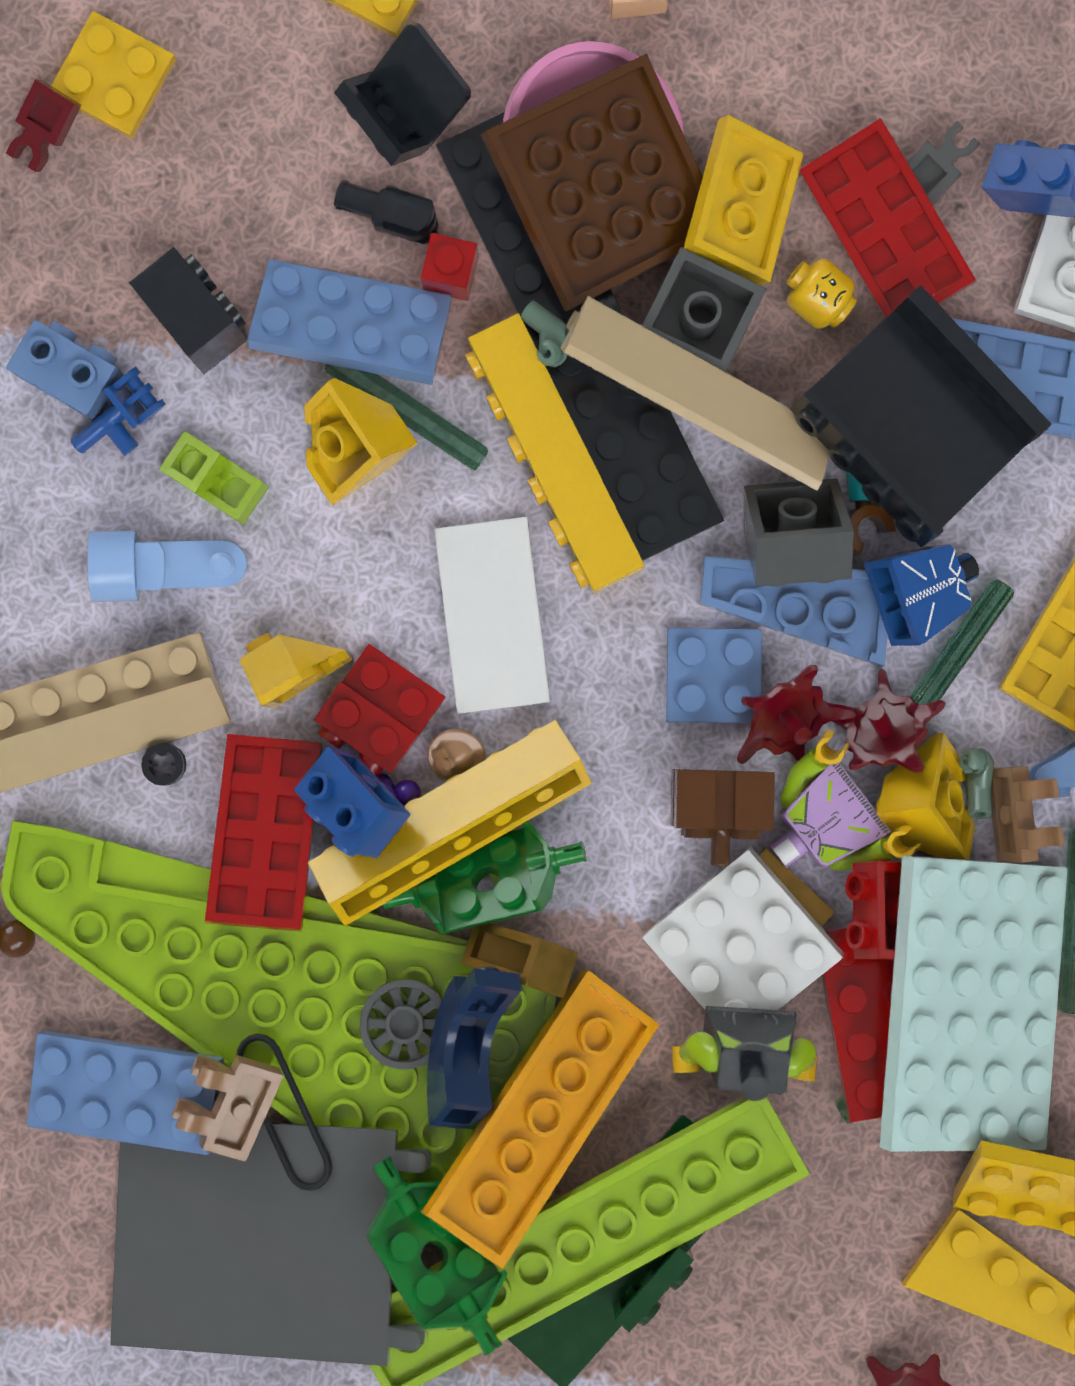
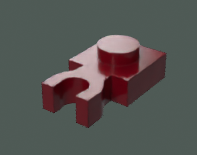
(46, 119)

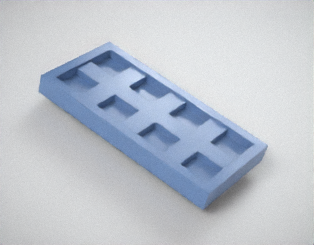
(349, 322)
(1038, 367)
(114, 1090)

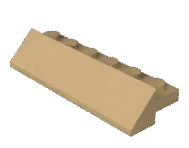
(694, 390)
(108, 710)

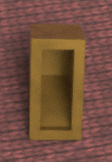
(538, 961)

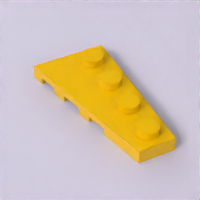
(994, 1281)

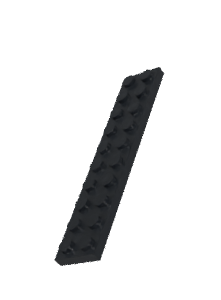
(624, 432)

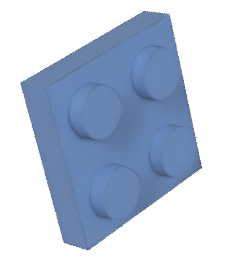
(712, 673)

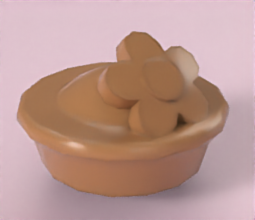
(454, 752)

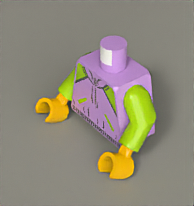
(832, 816)

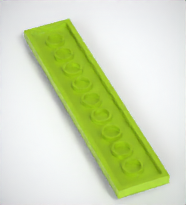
(619, 1226)

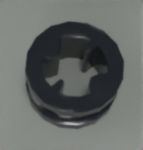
(164, 778)

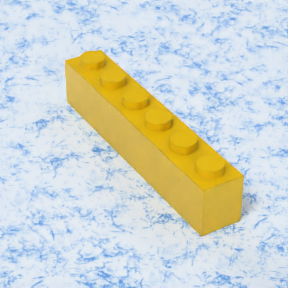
(555, 454)
(455, 821)

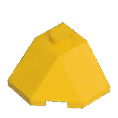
(352, 438)
(287, 665)
(930, 802)

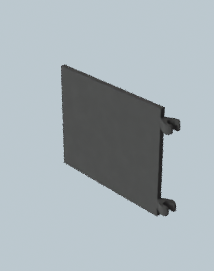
(249, 1262)

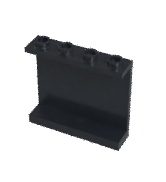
(919, 417)

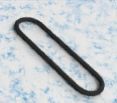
(303, 1108)

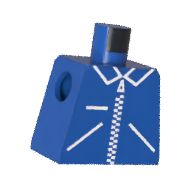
(921, 591)

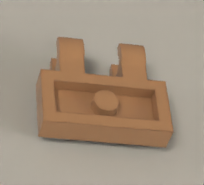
(1013, 816)
(239, 1108)

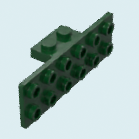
(575, 1334)

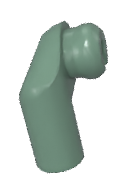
(551, 333)
(979, 775)

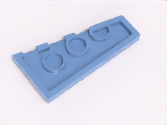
(830, 614)

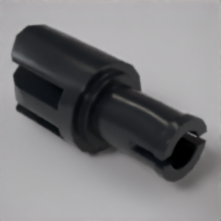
(390, 210)

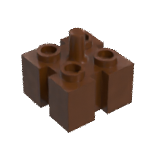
(722, 806)

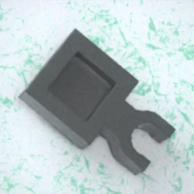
(935, 167)

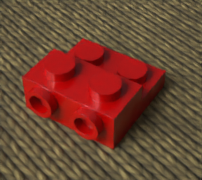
(378, 710)
(875, 898)

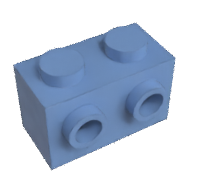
(65, 369)

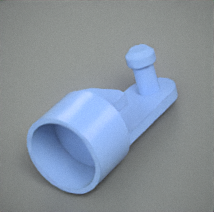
(124, 566)

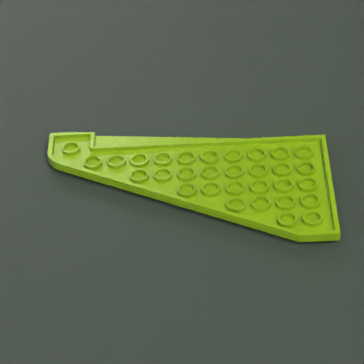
(145, 935)

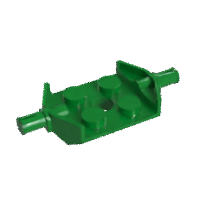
(525, 882)
(440, 1299)

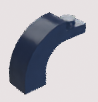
(461, 1046)

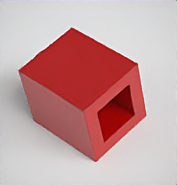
(449, 266)

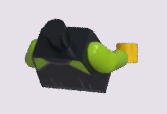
(748, 1051)

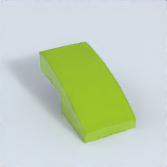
(213, 477)

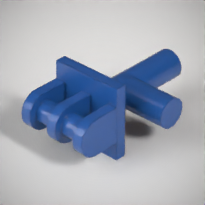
(124, 407)

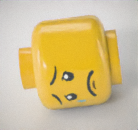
(820, 293)

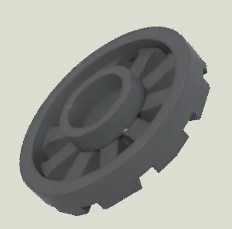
(402, 1025)

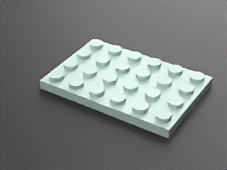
(973, 1005)

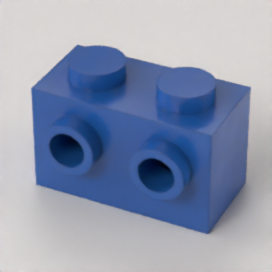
(1032, 178)
(351, 803)

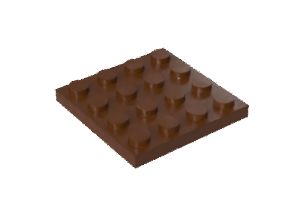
(600, 180)

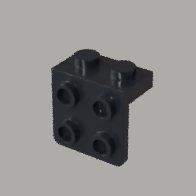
(406, 96)

